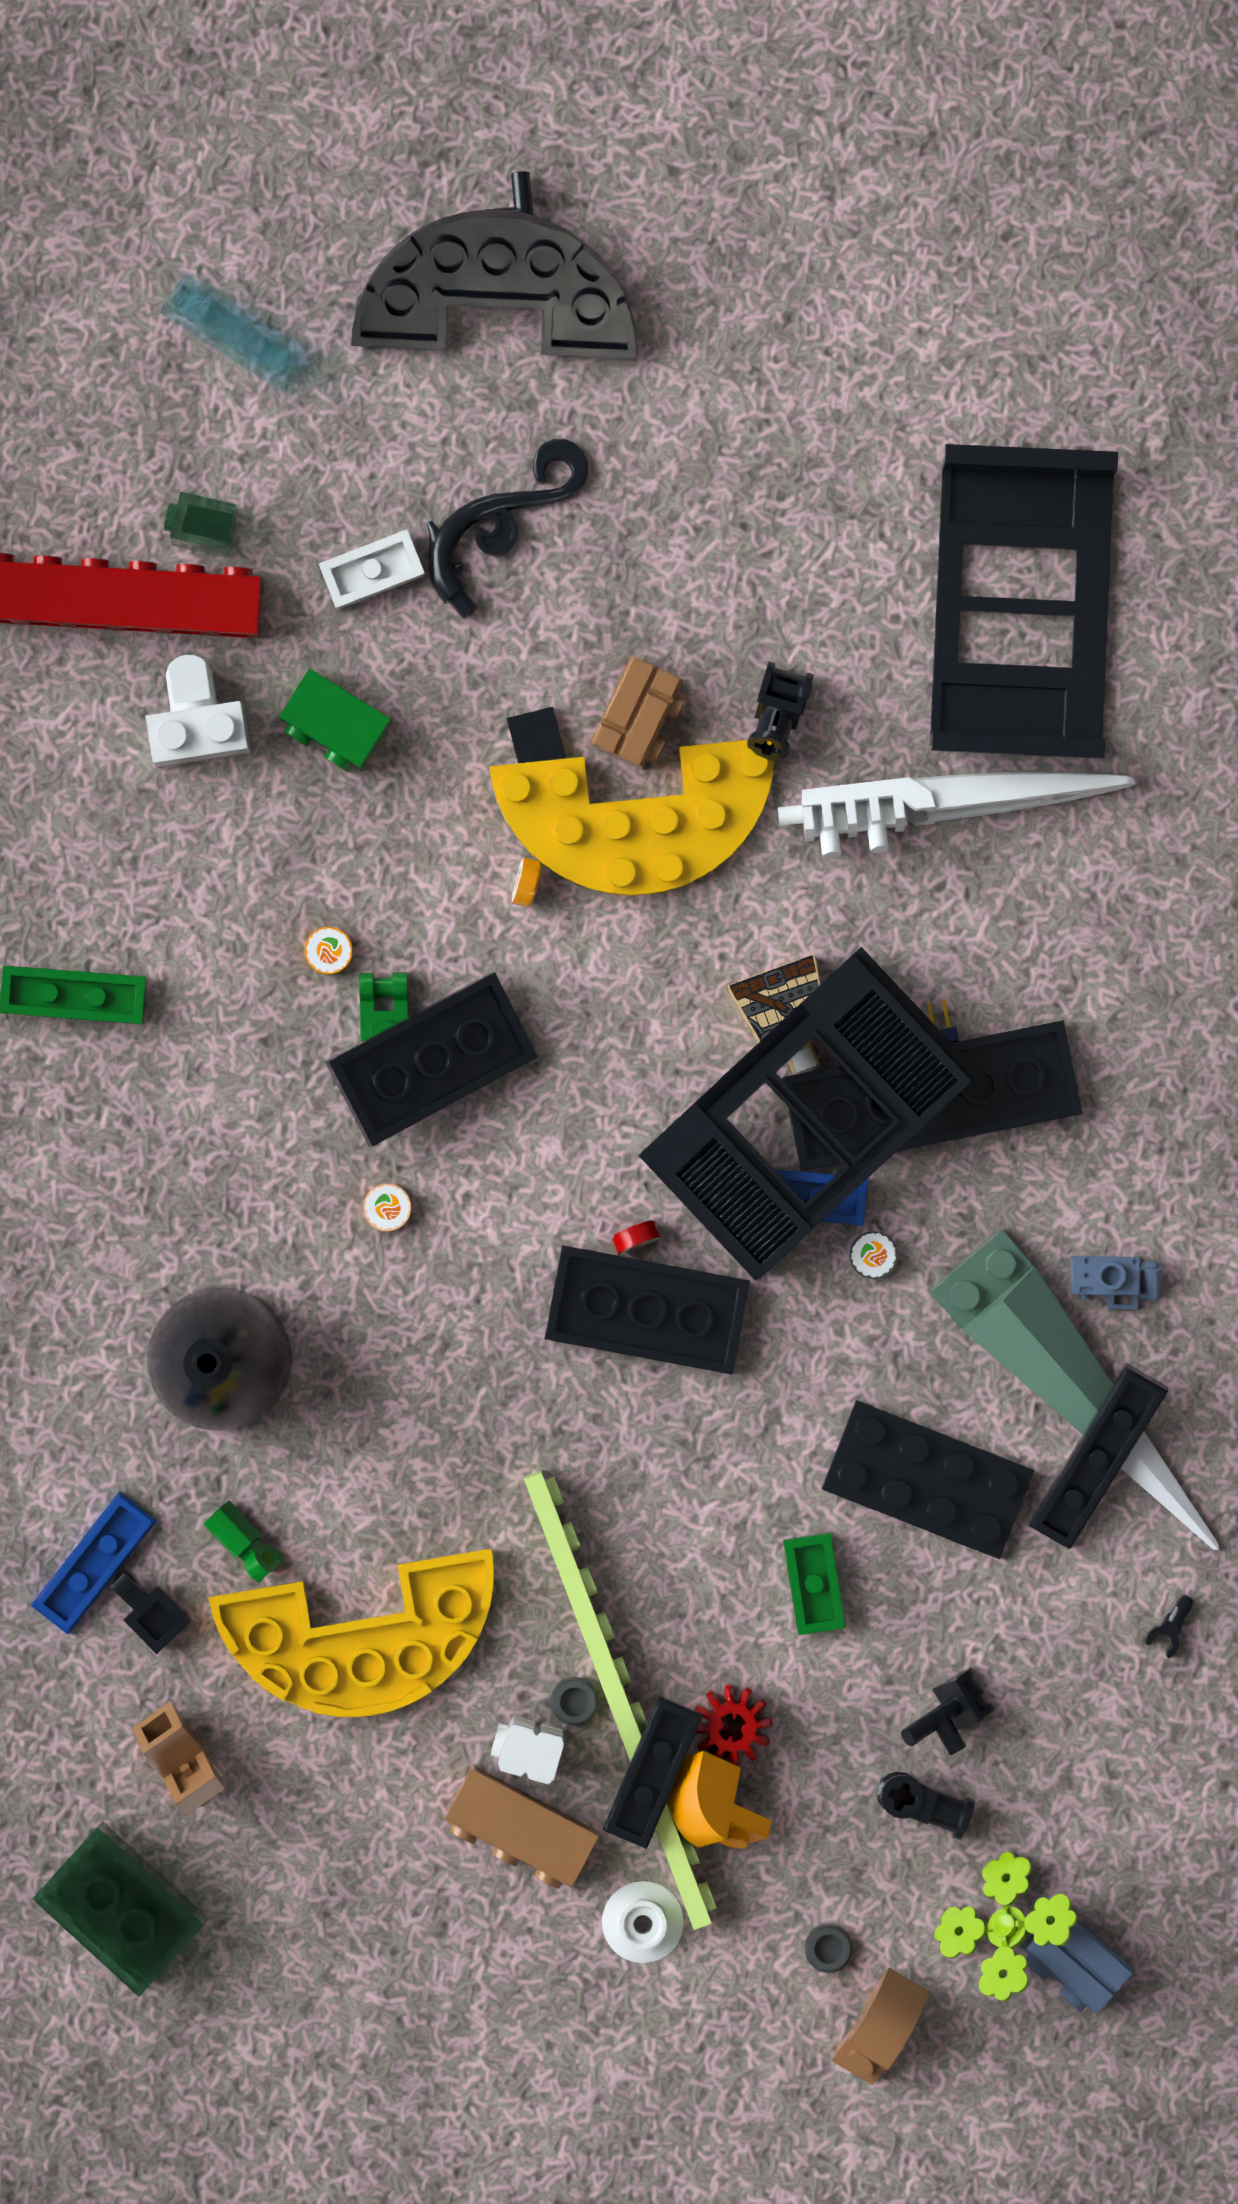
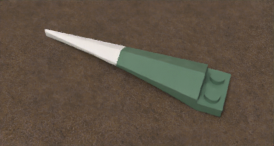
(1020, 1322)

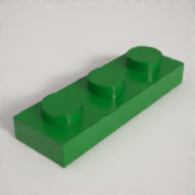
(73, 995)

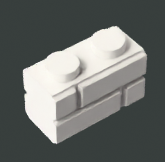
(528, 1749)

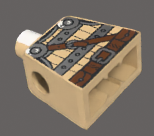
(772, 996)

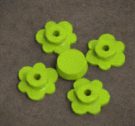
(1006, 1926)

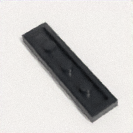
(1098, 1456)

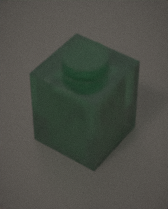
(201, 524)

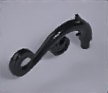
(443, 541)

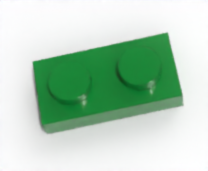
(814, 1583)

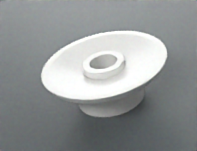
(638, 1900)

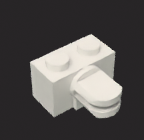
(197, 723)

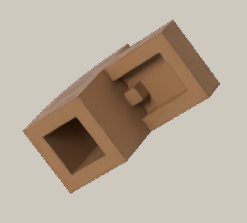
(179, 1758)
(882, 2027)

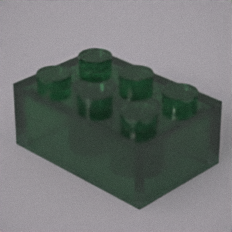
(120, 1908)

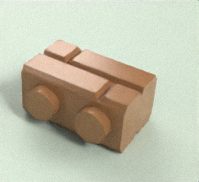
(638, 713)

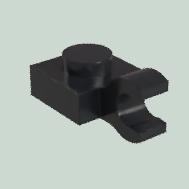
(154, 1616)

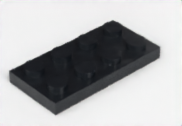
(431, 1059)
(647, 1309)
(927, 1479)

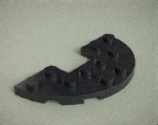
(496, 263)

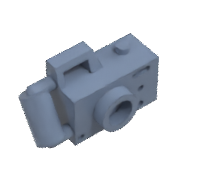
(1116, 1277)

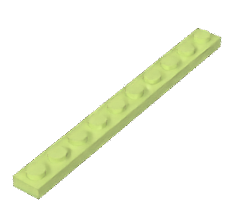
(613, 1677)

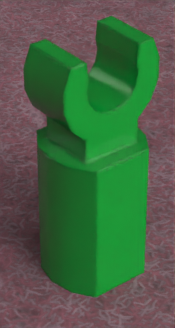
(243, 1541)

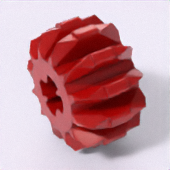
(748, 1726)

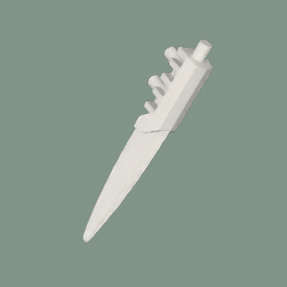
(930, 799)

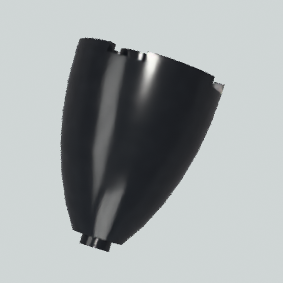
(249, 1354)

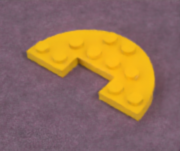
(638, 842)
(364, 1662)

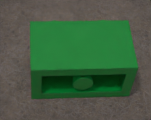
(334, 720)

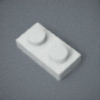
(371, 569)

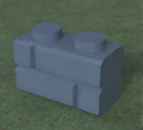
(1083, 1965)

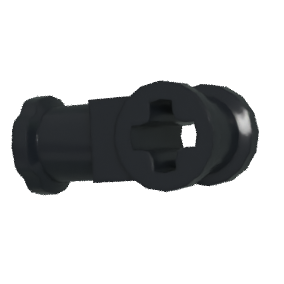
(780, 705)
(926, 1804)

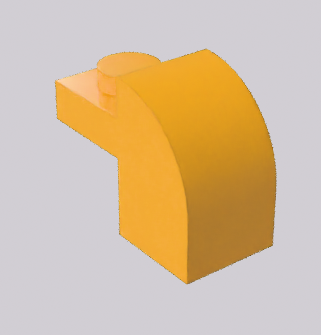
(705, 1804)

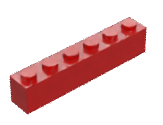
(131, 597)

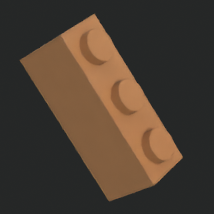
(520, 1828)

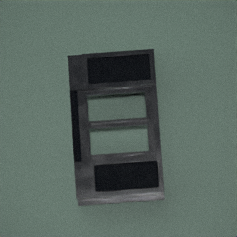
(1023, 502)
(879, 1042)

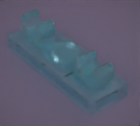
(232, 331)

